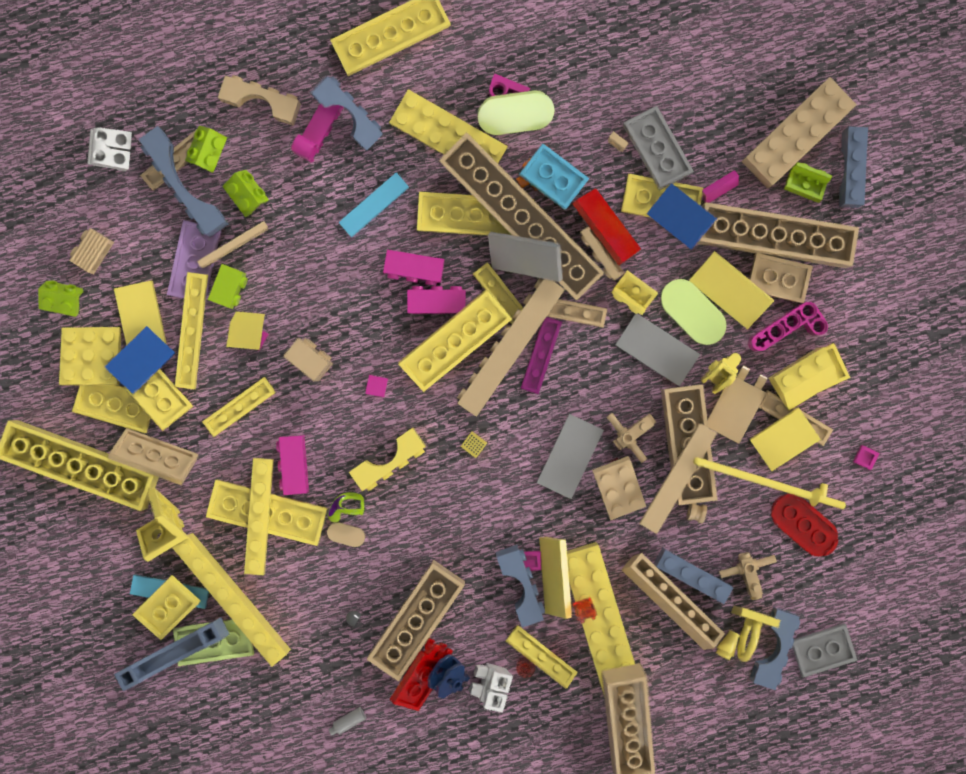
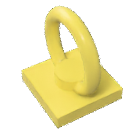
(752, 620)

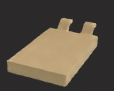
(737, 407)

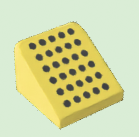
(474, 444)

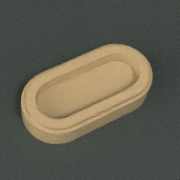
(346, 534)

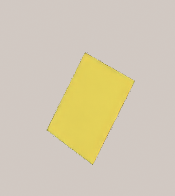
(245, 330)

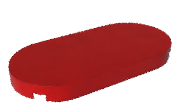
(804, 525)

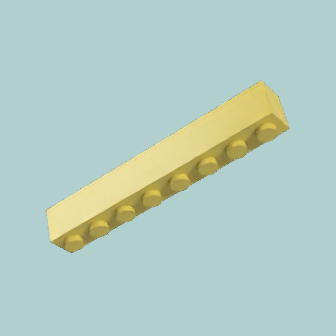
(232, 599)

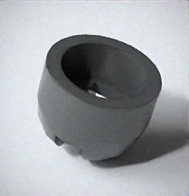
(353, 617)

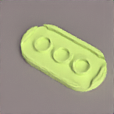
(515, 112)
(693, 312)

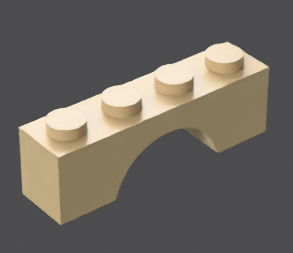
(237, 92)

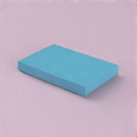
(554, 176)

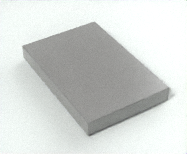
(824, 650)

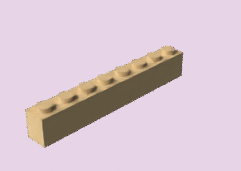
(513, 342)

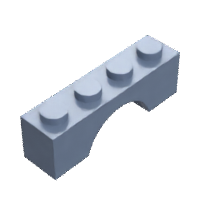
(364, 131)
(855, 157)
(512, 564)
(693, 575)
(768, 671)

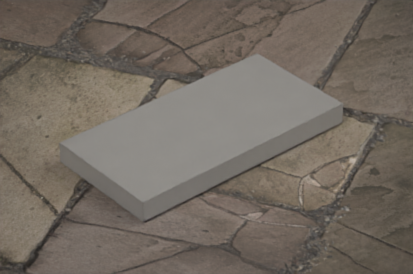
(658, 148)
(525, 256)
(657, 349)
(570, 456)

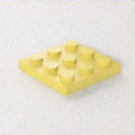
(86, 353)

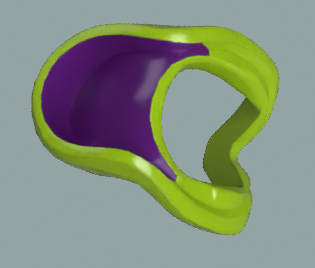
(334, 516)

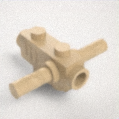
(628, 437)
(747, 567)

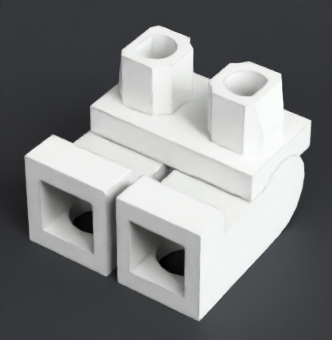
(103, 145)
(493, 686)

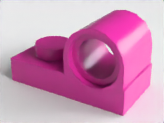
(506, 86)

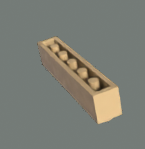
(673, 601)

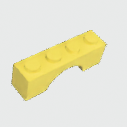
(368, 473)

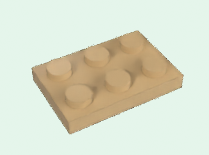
(600, 253)
(781, 277)
(619, 488)

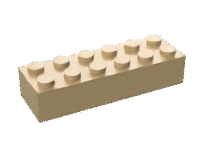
(799, 133)
(683, 411)
(416, 620)
(628, 720)

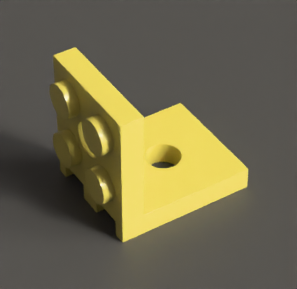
(165, 522)

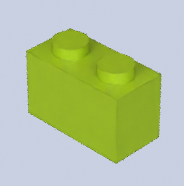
(227, 286)

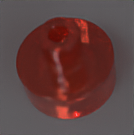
(521, 667)

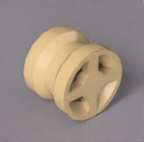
(697, 512)

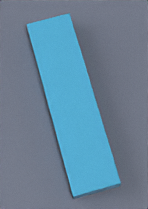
(374, 204)
(146, 586)

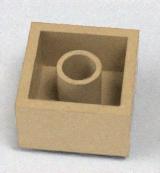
(308, 359)

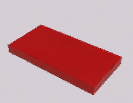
(606, 226)

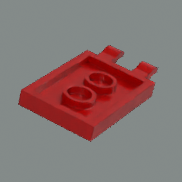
(414, 688)

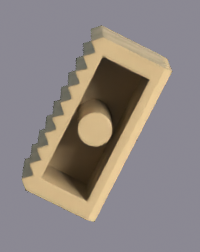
(91, 250)

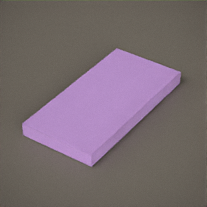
(191, 248)

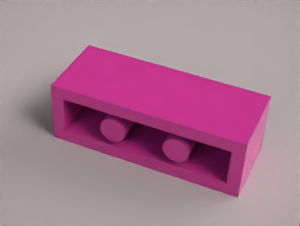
(413, 267)
(435, 300)
(293, 465)

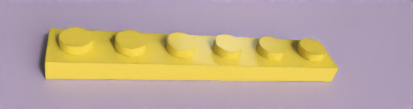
(191, 330)
(258, 516)

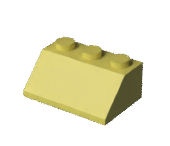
(804, 378)

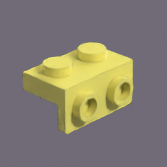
(634, 293)

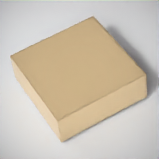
(617, 141)

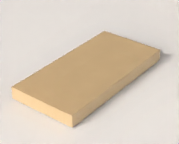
(153, 456)

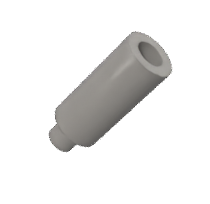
(347, 721)

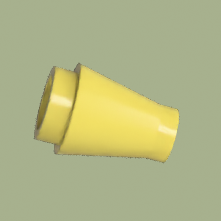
(728, 645)

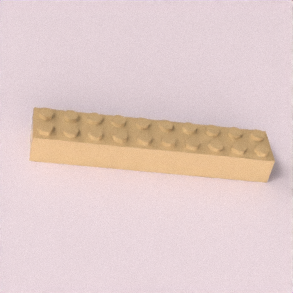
(518, 210)

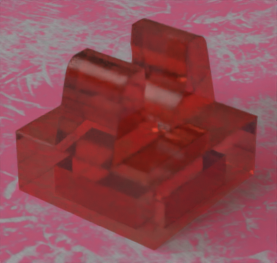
(585, 609)

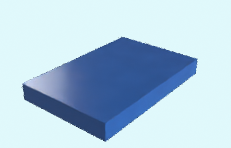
(681, 216)
(140, 360)

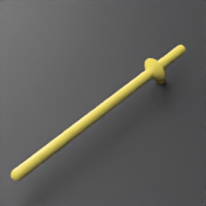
(814, 496)

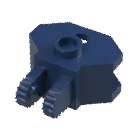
(447, 676)

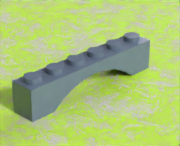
(161, 151)
(172, 654)

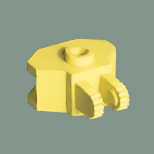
(722, 372)

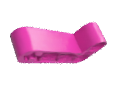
(319, 126)
(784, 329)

